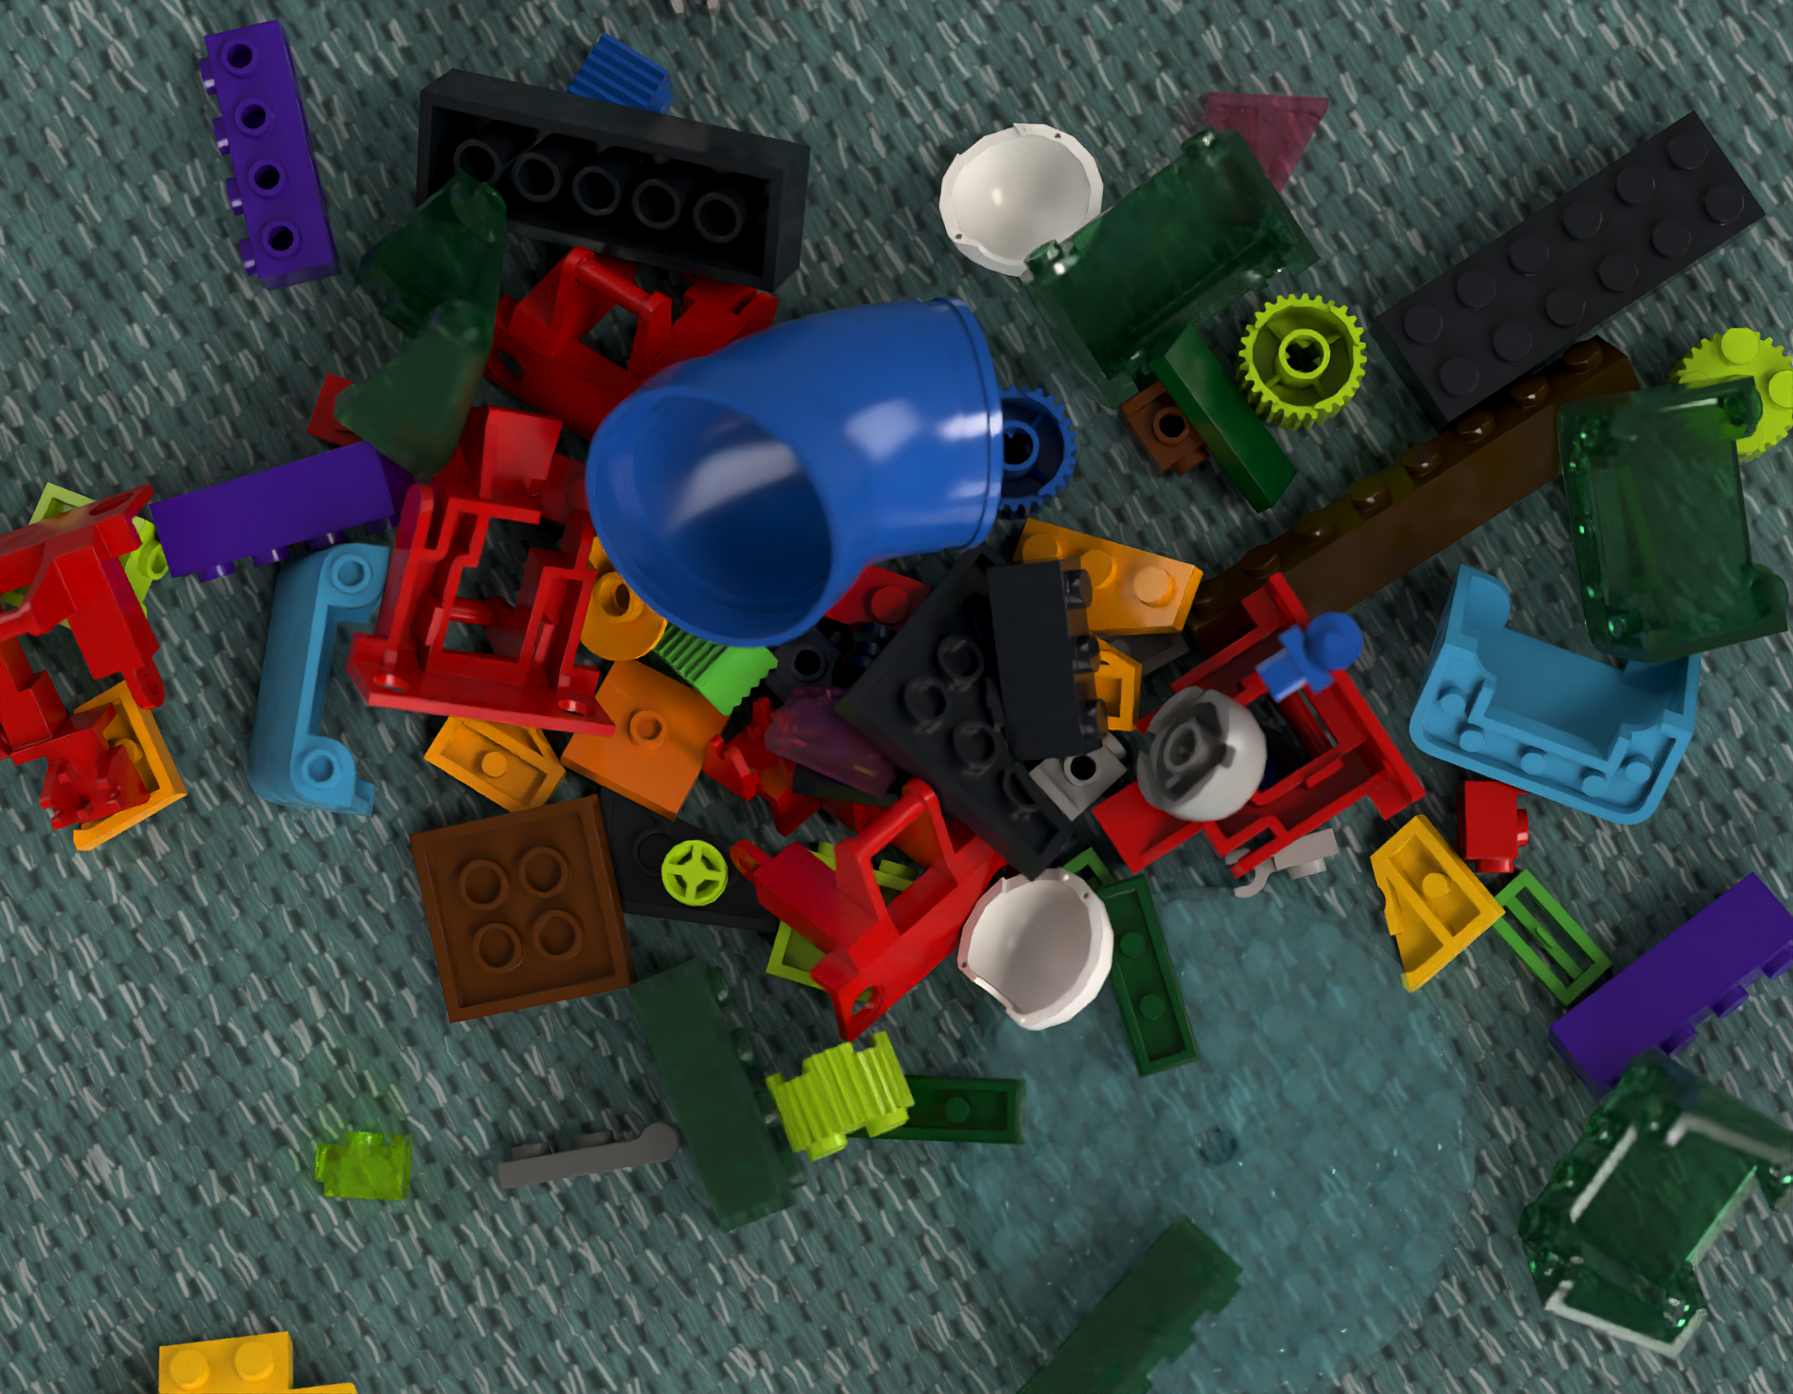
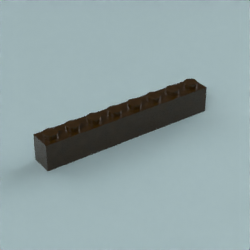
(1416, 503)

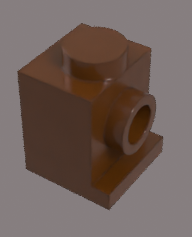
(1142, 419)

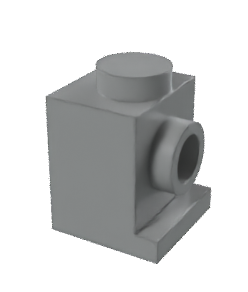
(1072, 795)

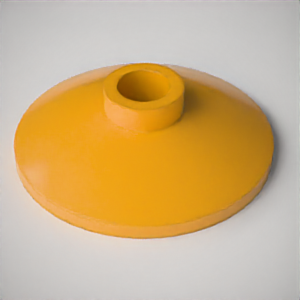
(614, 624)

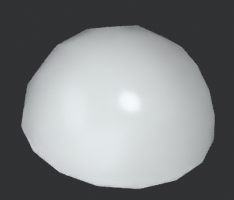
(1018, 194)
(1038, 946)

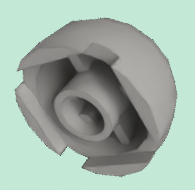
(1203, 756)

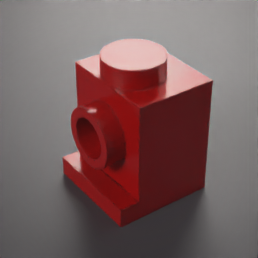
(1490, 825)

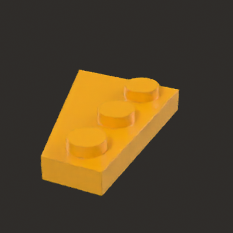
(1130, 587)

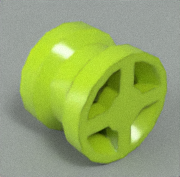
(686, 861)

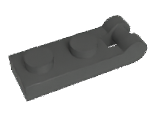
(592, 1155)

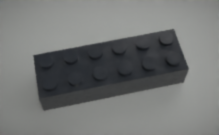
(620, 177)
(1566, 271)

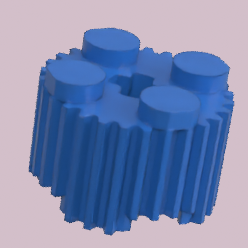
(1047, 452)

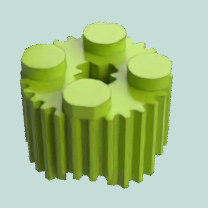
(1302, 327)
(1746, 354)
(841, 1095)

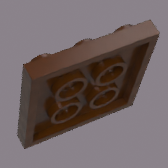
(523, 909)

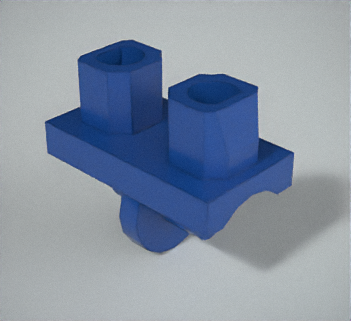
(1328, 644)

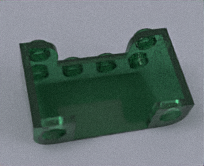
(1648, 1200)

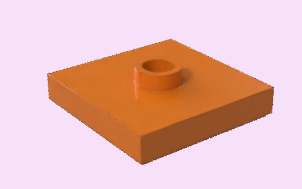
(655, 742)

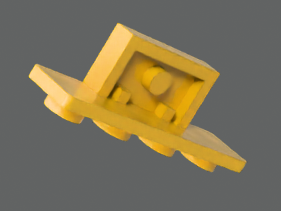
(235, 1367)

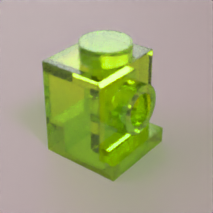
(366, 1166)

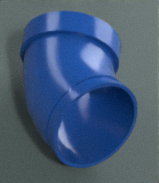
(793, 459)

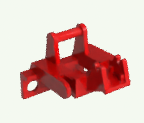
(582, 385)
(79, 579)
(534, 644)
(1335, 778)
(844, 908)

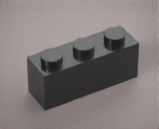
(1046, 658)

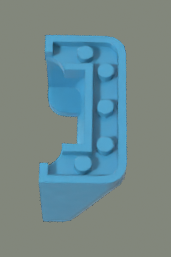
(1548, 714)
(286, 753)

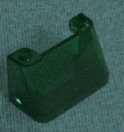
(1162, 260)
(443, 293)
(1666, 519)

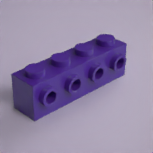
(271, 156)
(281, 507)
(1677, 985)

